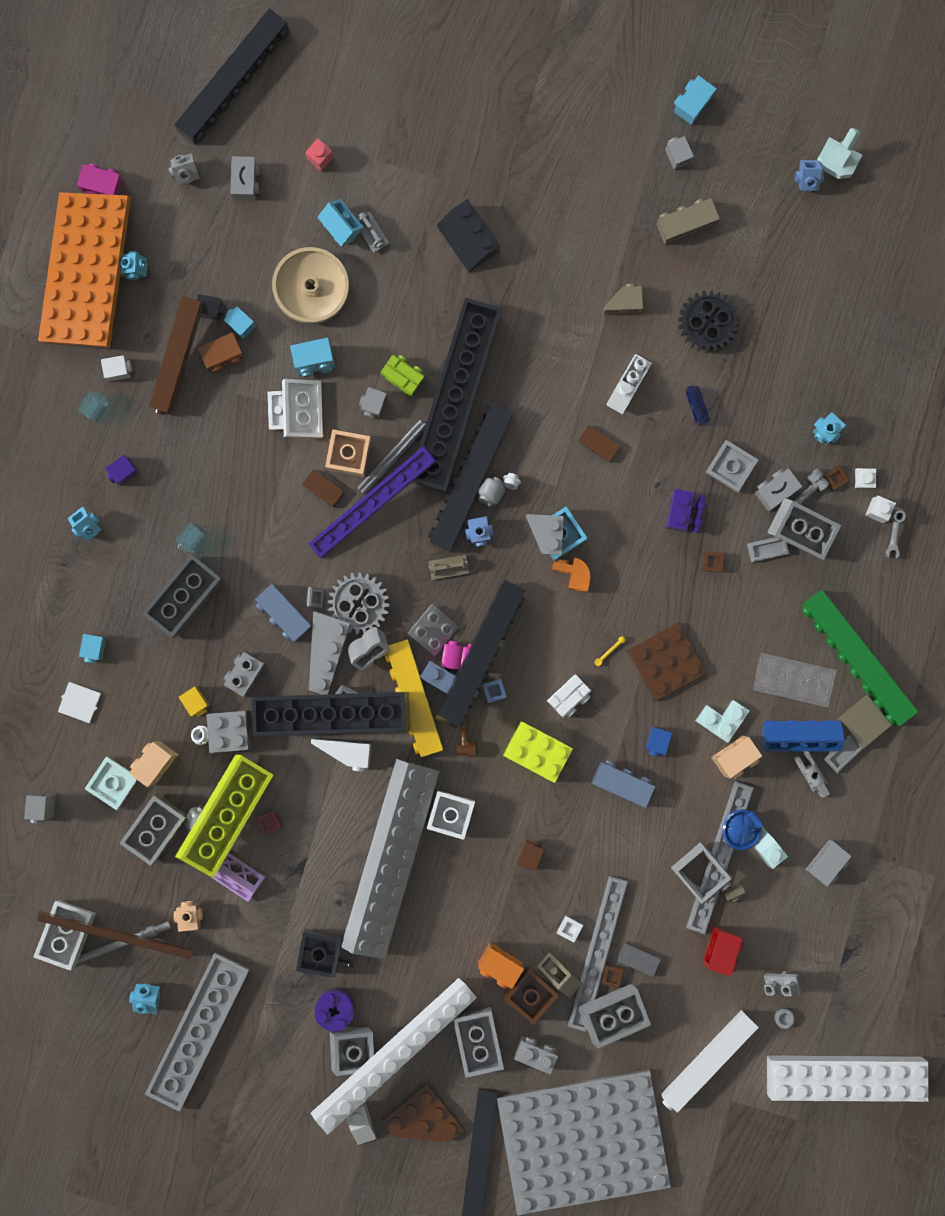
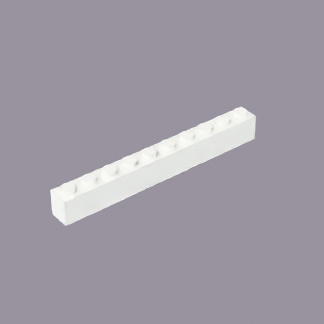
(393, 1056)

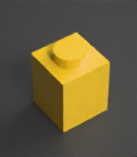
(194, 702)

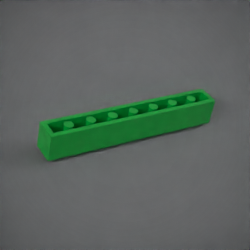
(859, 658)

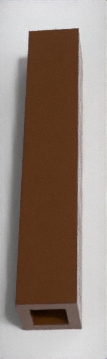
(176, 355)

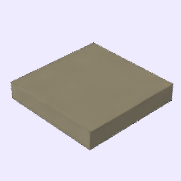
(864, 721)

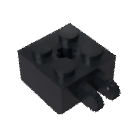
(326, 964)

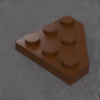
(423, 1118)

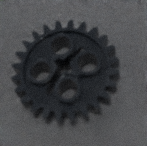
(694, 311)

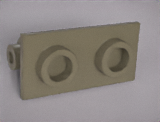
(448, 567)

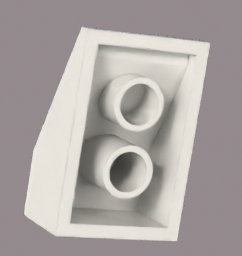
(349, 753)

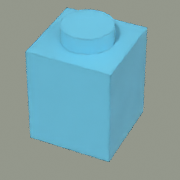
(239, 322)
(92, 648)

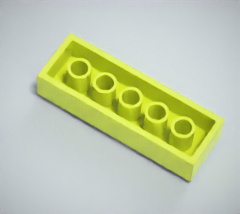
(224, 815)

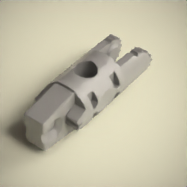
(818, 781)

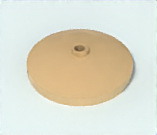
(310, 268)

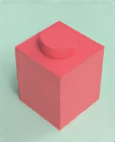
(319, 155)

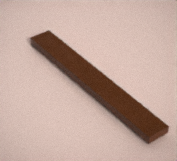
(114, 934)

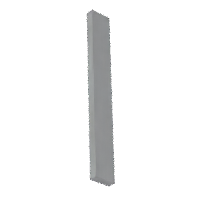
(702, 913)
(598, 949)

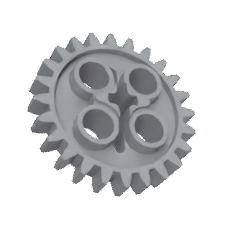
(345, 593)

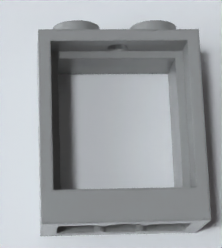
(687, 859)

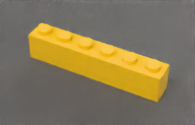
(408, 679)

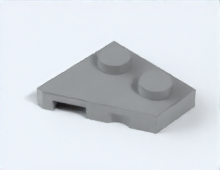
(547, 532)

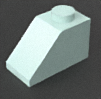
(769, 850)

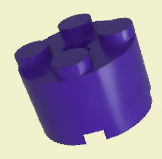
(323, 1009)

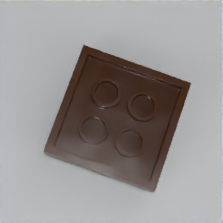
(666, 661)

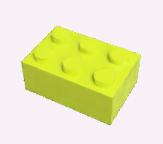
(537, 752)

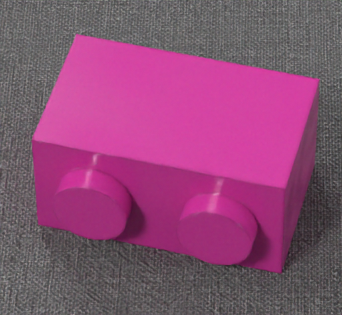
(99, 181)

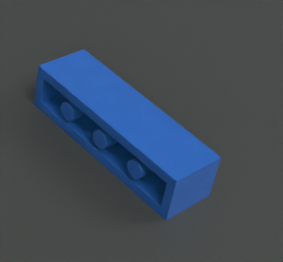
(802, 735)

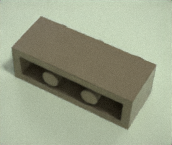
(687, 220)

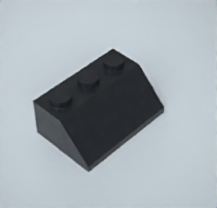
(468, 235)

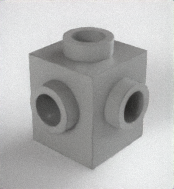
(184, 169)

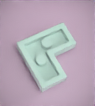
(723, 725)

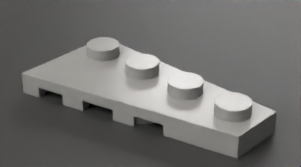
(326, 648)

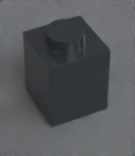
(213, 307)

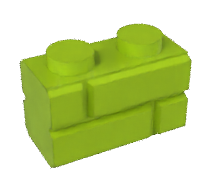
(403, 375)

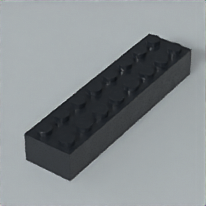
(331, 713)

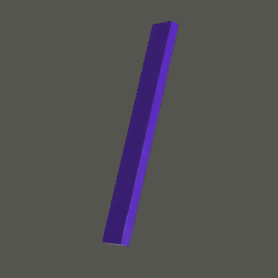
(372, 502)

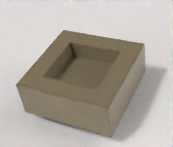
(733, 893)

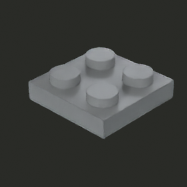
(731, 466)

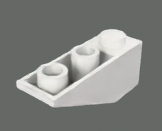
(628, 384)

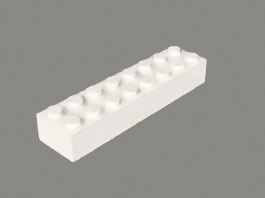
(847, 1078)

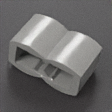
(368, 648)

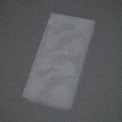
(794, 680)

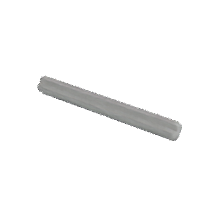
(392, 457)

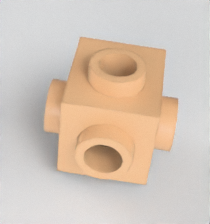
(188, 923)

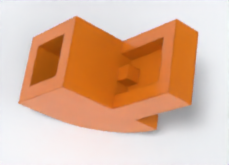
(578, 573)

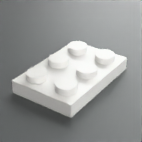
(302, 408)

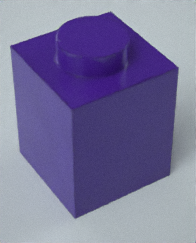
(121, 470)

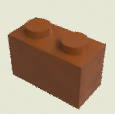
(221, 352)

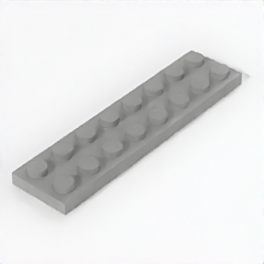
(197, 1031)

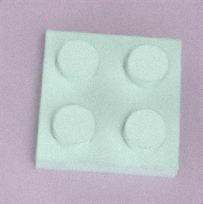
(111, 783)

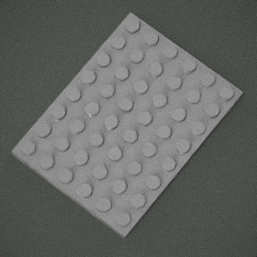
(583, 1142)

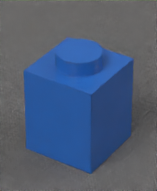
(658, 741)

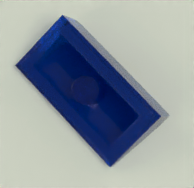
(697, 405)

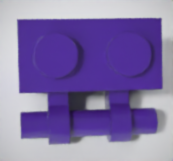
(680, 511)

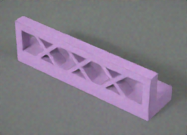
(237, 881)

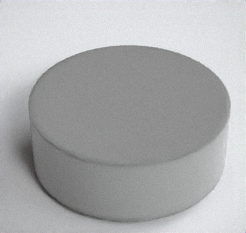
(784, 1018)

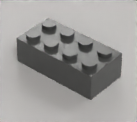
(183, 596)

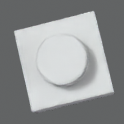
(865, 478)
(569, 928)

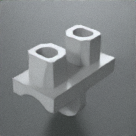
(782, 984)

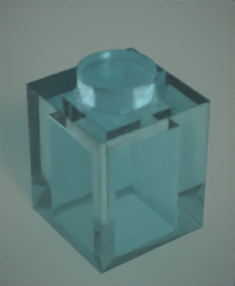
(93, 406)
(190, 538)

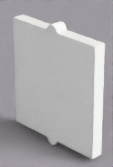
(79, 702)

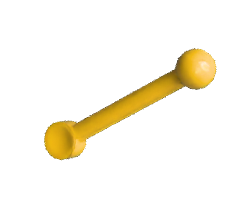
(621, 640)

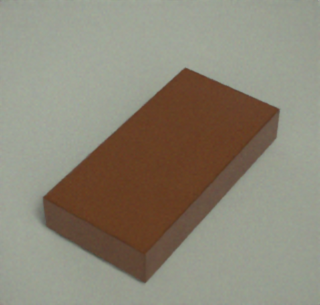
(599, 443)
(323, 488)

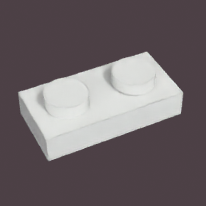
(275, 410)

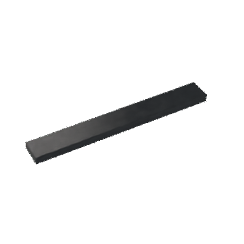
(479, 1152)

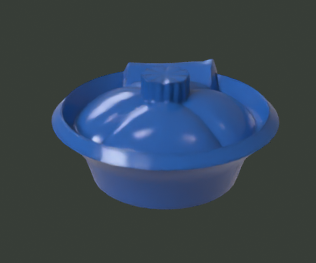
(742, 829)

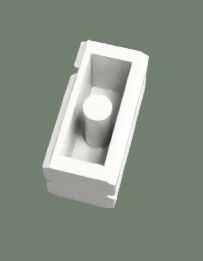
(568, 696)

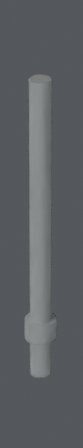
(151, 931)

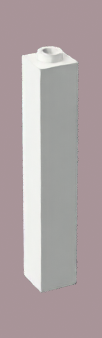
(708, 1061)

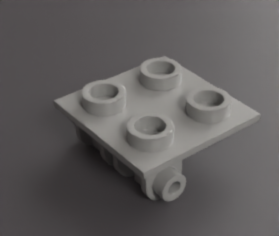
(433, 630)

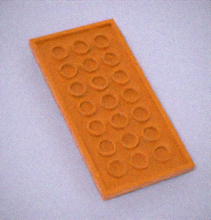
(84, 269)

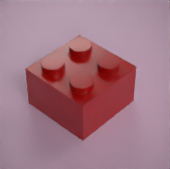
(723, 951)

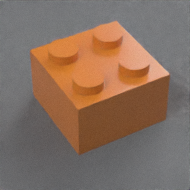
(500, 966)

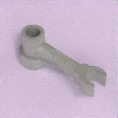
(817, 482)
(895, 531)

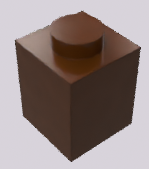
(530, 855)

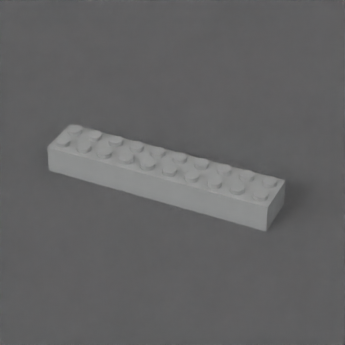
(390, 859)

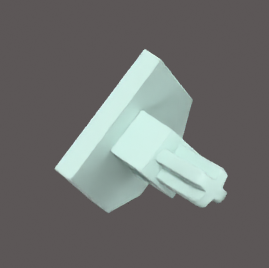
(839, 158)

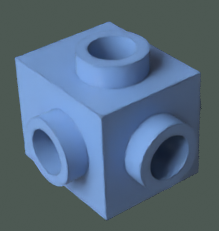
(809, 175)
(479, 524)

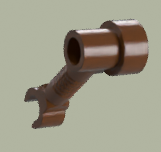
(466, 748)

